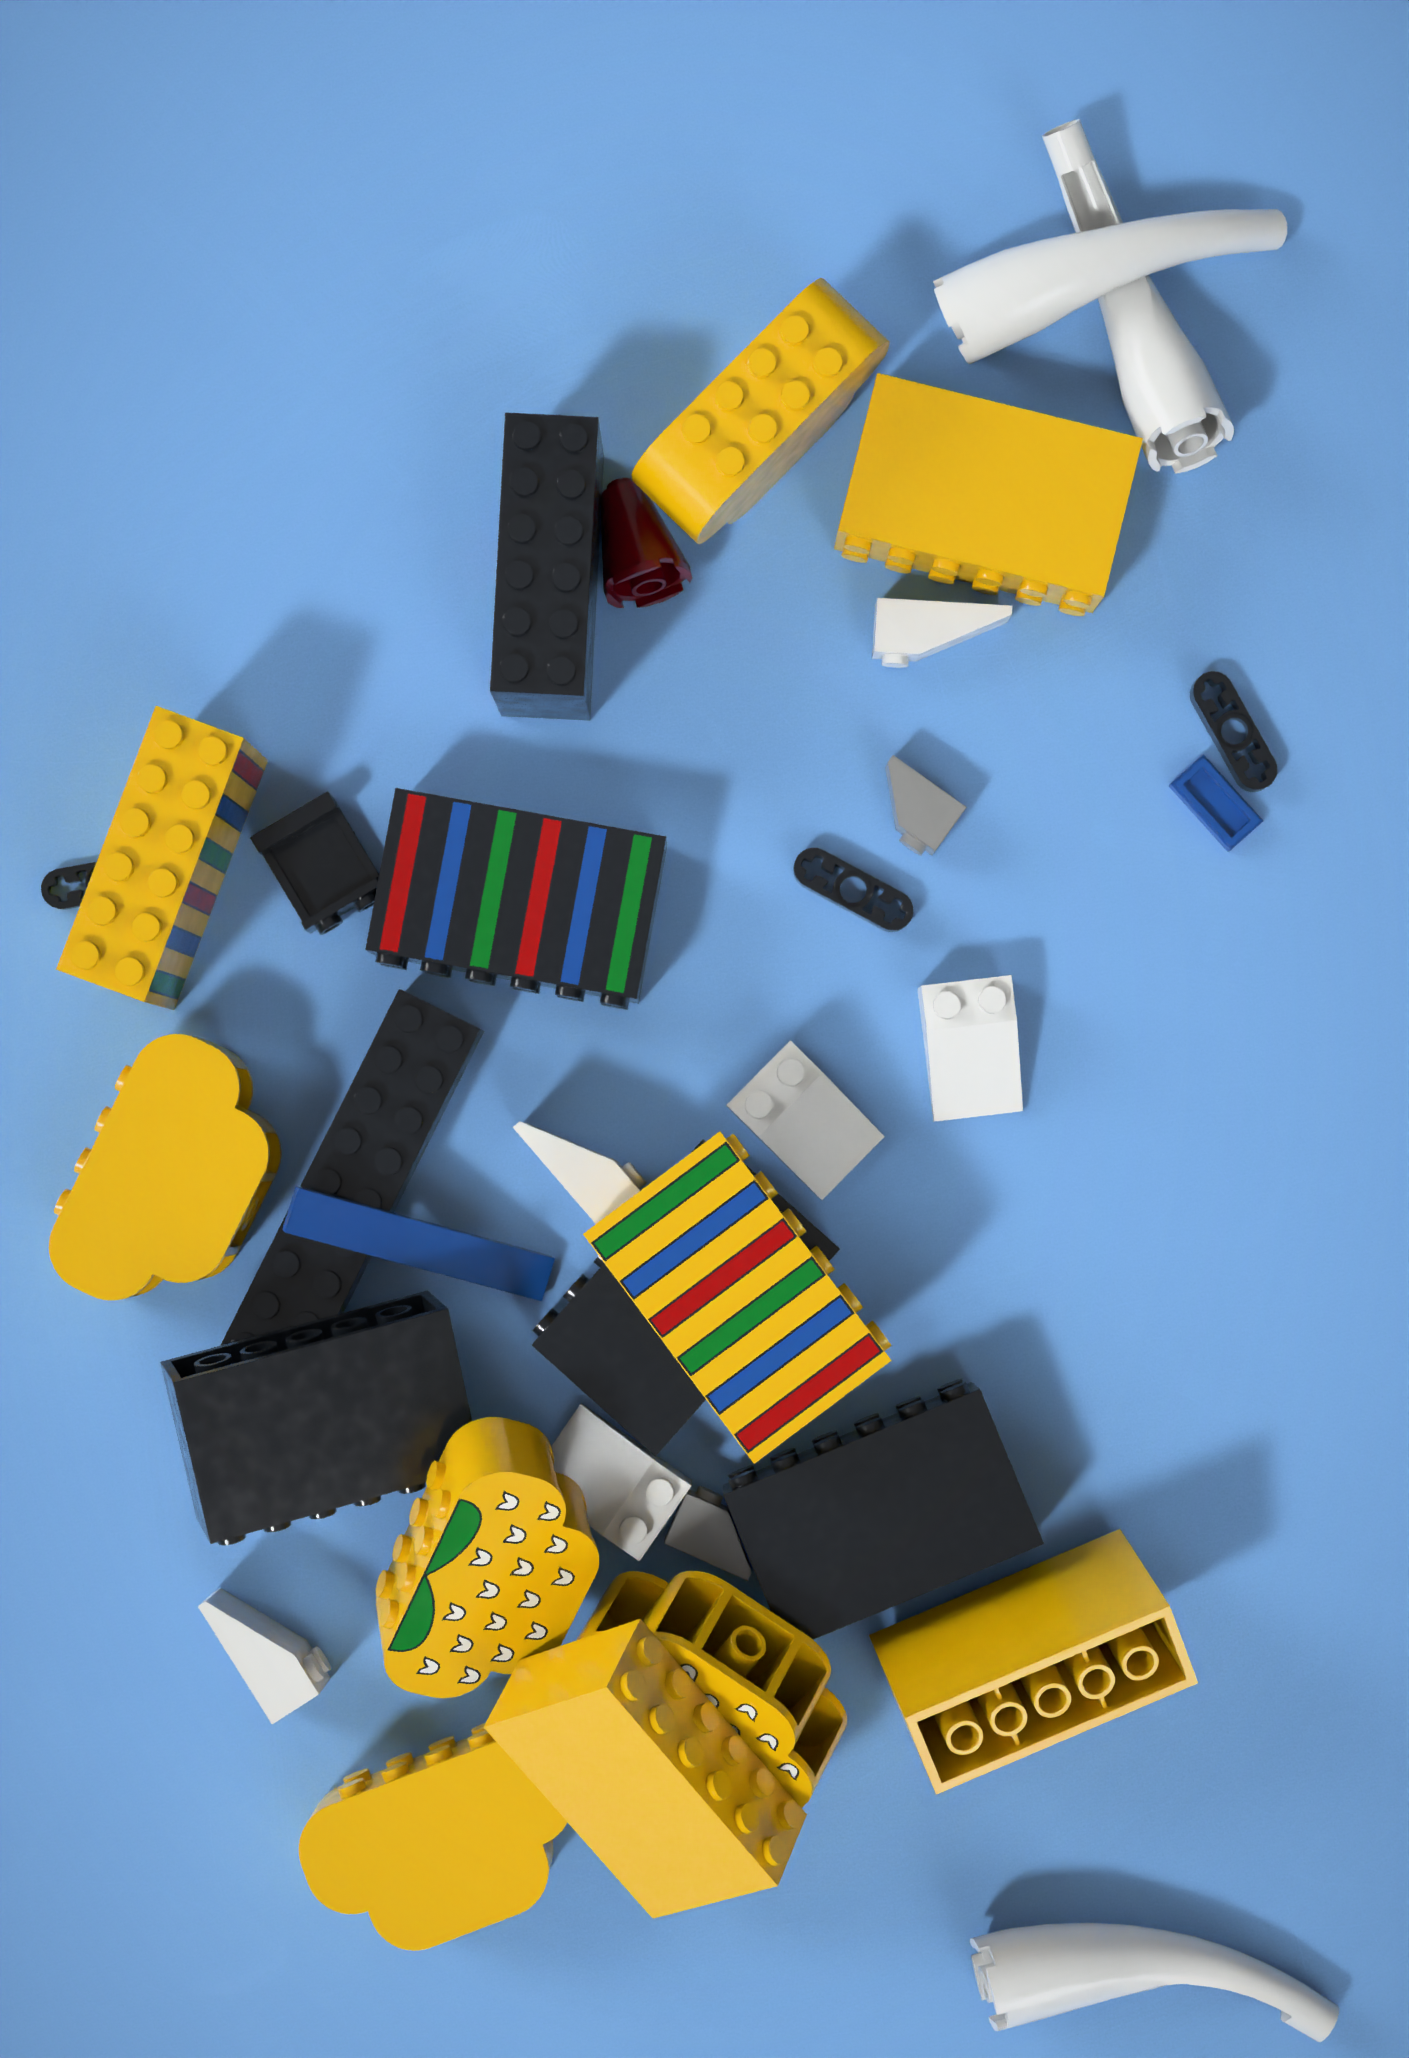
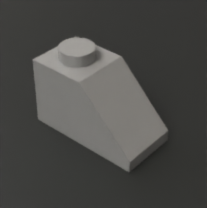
(920, 808)
(708, 1532)

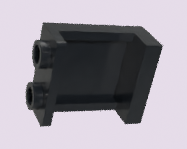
(319, 863)

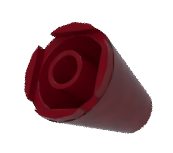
(638, 549)

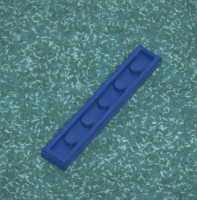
(418, 1243)

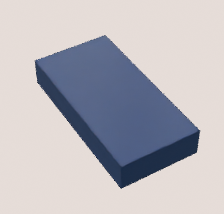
(1215, 803)

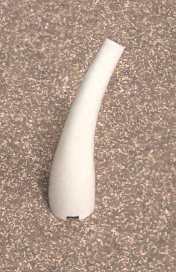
(1045, 280)
(1156, 366)
(1075, 1965)

